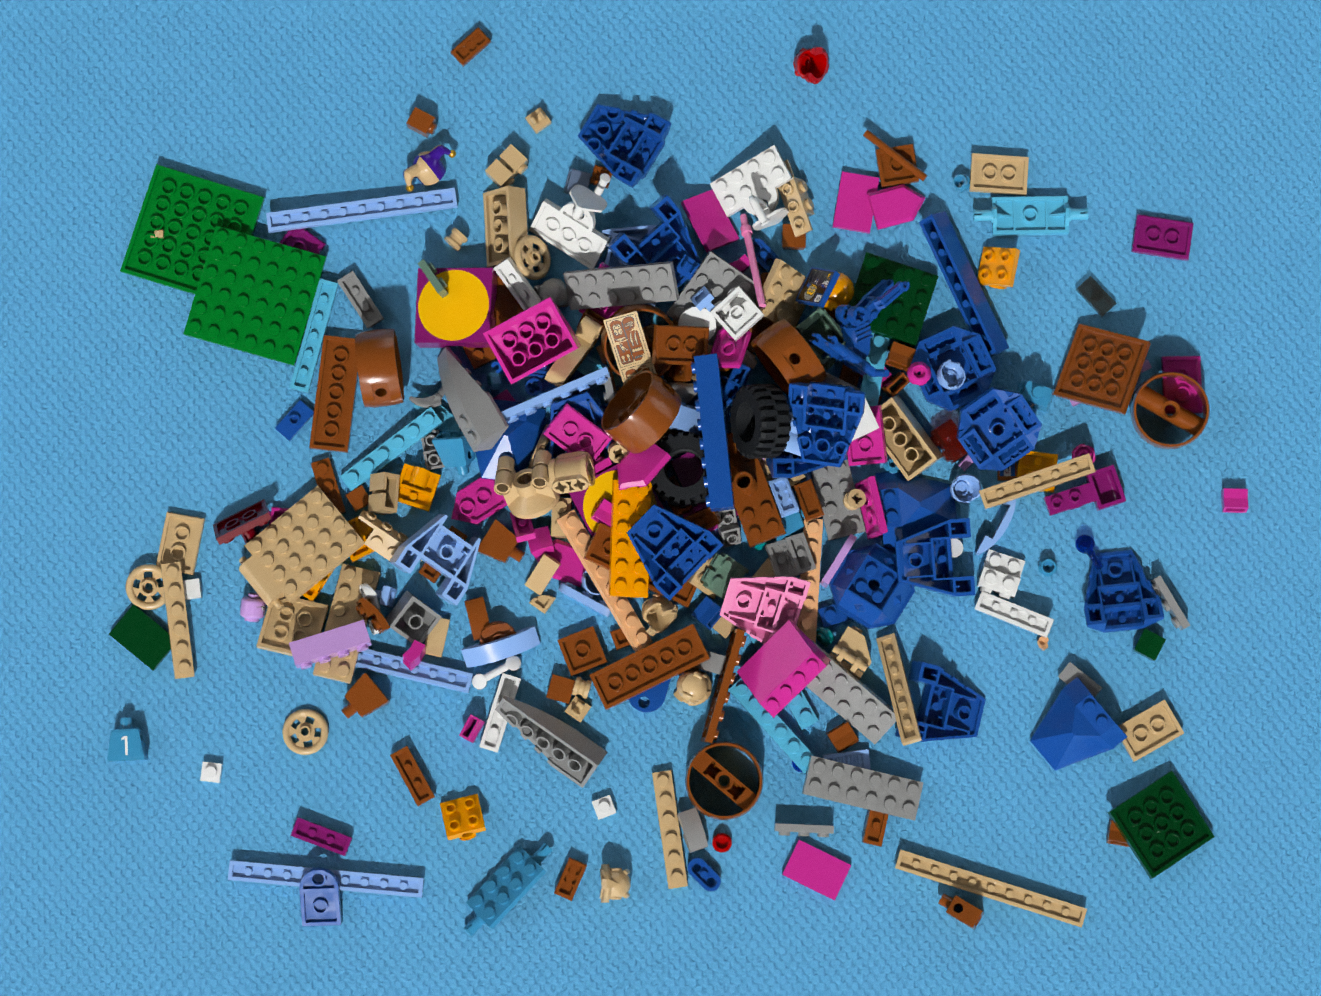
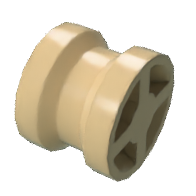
(456, 239)
(615, 449)
(851, 502)
(582, 687)

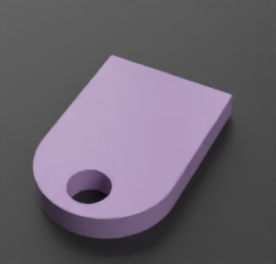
(838, 560)

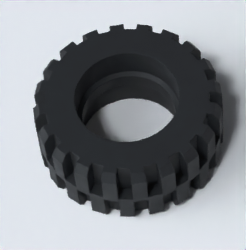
(760, 421)
(664, 487)

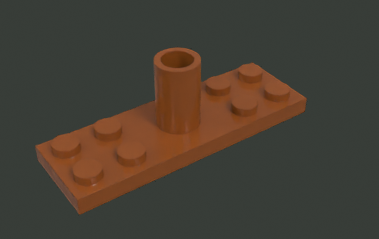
(755, 502)

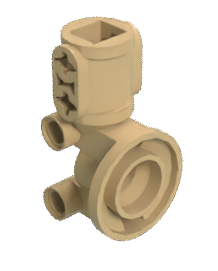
(538, 490)

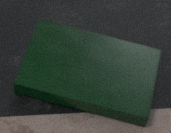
(142, 637)

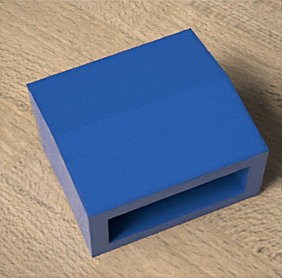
(707, 613)

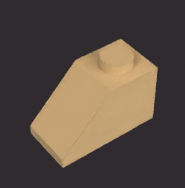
(855, 644)

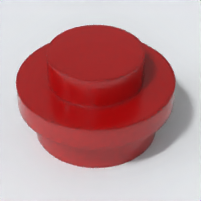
(722, 842)

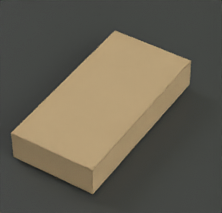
(542, 574)
(436, 639)

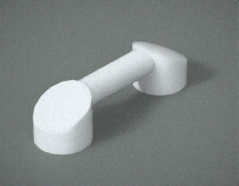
(368, 592)
(480, 681)

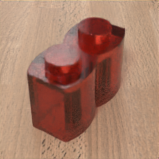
(945, 438)

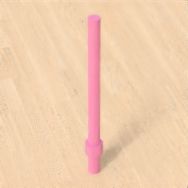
(746, 232)

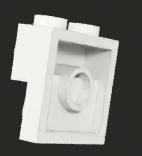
(737, 313)
(1000, 574)

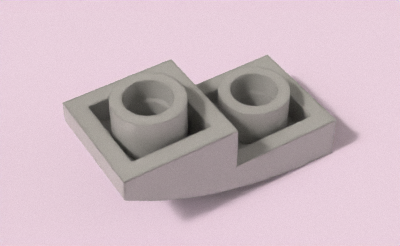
(431, 456)
(728, 528)
(715, 663)
(1071, 672)
(693, 830)

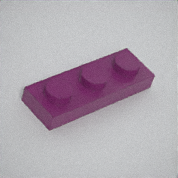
(321, 836)

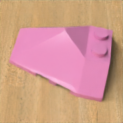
(764, 603)

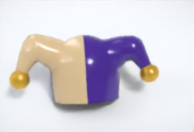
(427, 167)

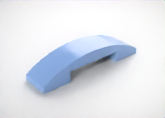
(988, 542)
(501, 648)

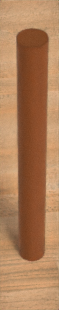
(895, 155)

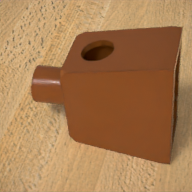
(500, 544)
(364, 697)
(970, 914)

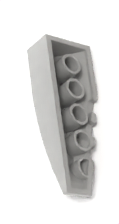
(470, 404)
(562, 744)

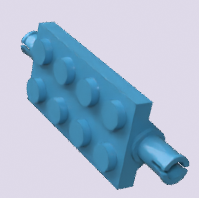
(506, 887)

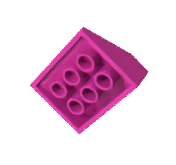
(531, 340)
(782, 668)

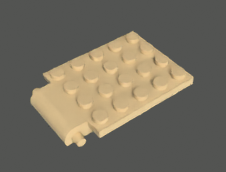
(298, 549)

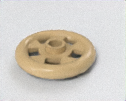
(532, 257)
(132, 592)
(318, 742)

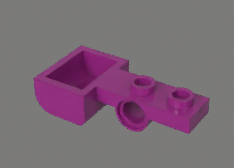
(1101, 488)

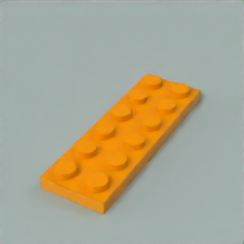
(626, 569)

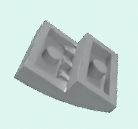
(790, 556)

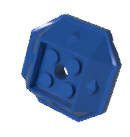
(962, 348)
(1011, 442)
(854, 596)

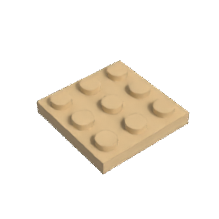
(781, 292)
(290, 624)

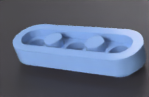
(584, 598)

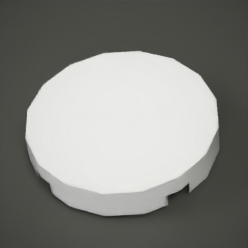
(694, 317)

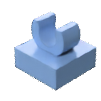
(703, 299)
(387, 596)

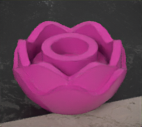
(917, 379)
(1083, 449)

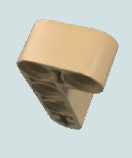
(564, 367)

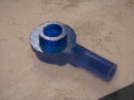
(1085, 545)

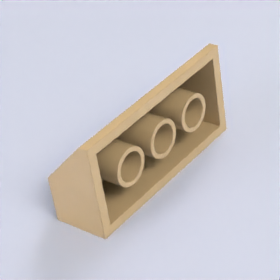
(504, 223)
(907, 440)

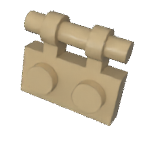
(857, 662)

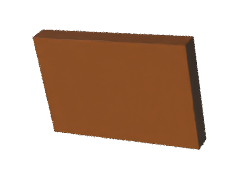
(679, 344)

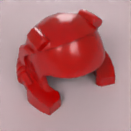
(811, 64)

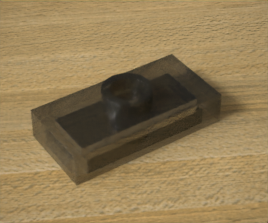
(1096, 296)

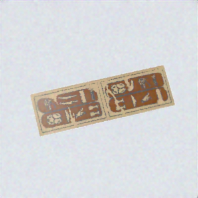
(629, 345)

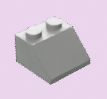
(412, 618)

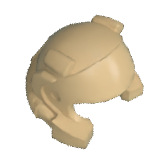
(658, 613)
(693, 687)
(614, 883)

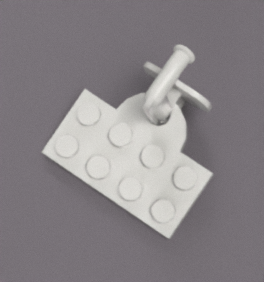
(752, 185)
(569, 229)

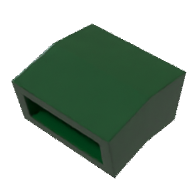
(1149, 645)

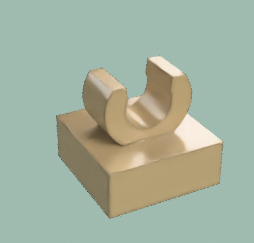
(538, 120)
(577, 709)

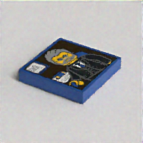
(817, 287)

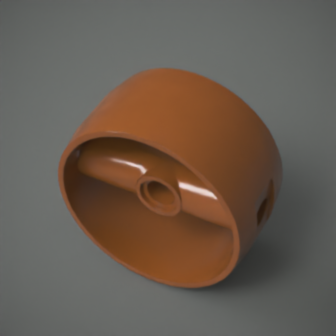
(787, 356)
(379, 368)
(659, 368)
(641, 412)
(1181, 418)
(735, 790)

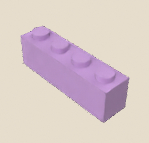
(330, 644)

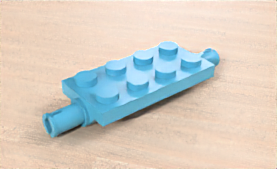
(1030, 215)

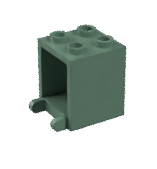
(825, 325)

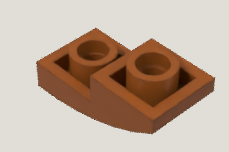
(368, 610)
(477, 615)

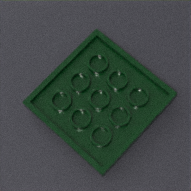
(905, 315)
(1161, 824)

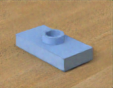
(783, 496)

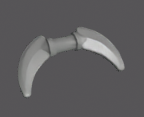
(432, 401)

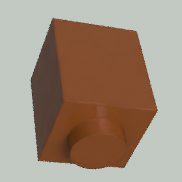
(422, 122)

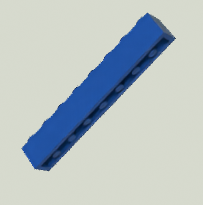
(963, 281)
(714, 432)

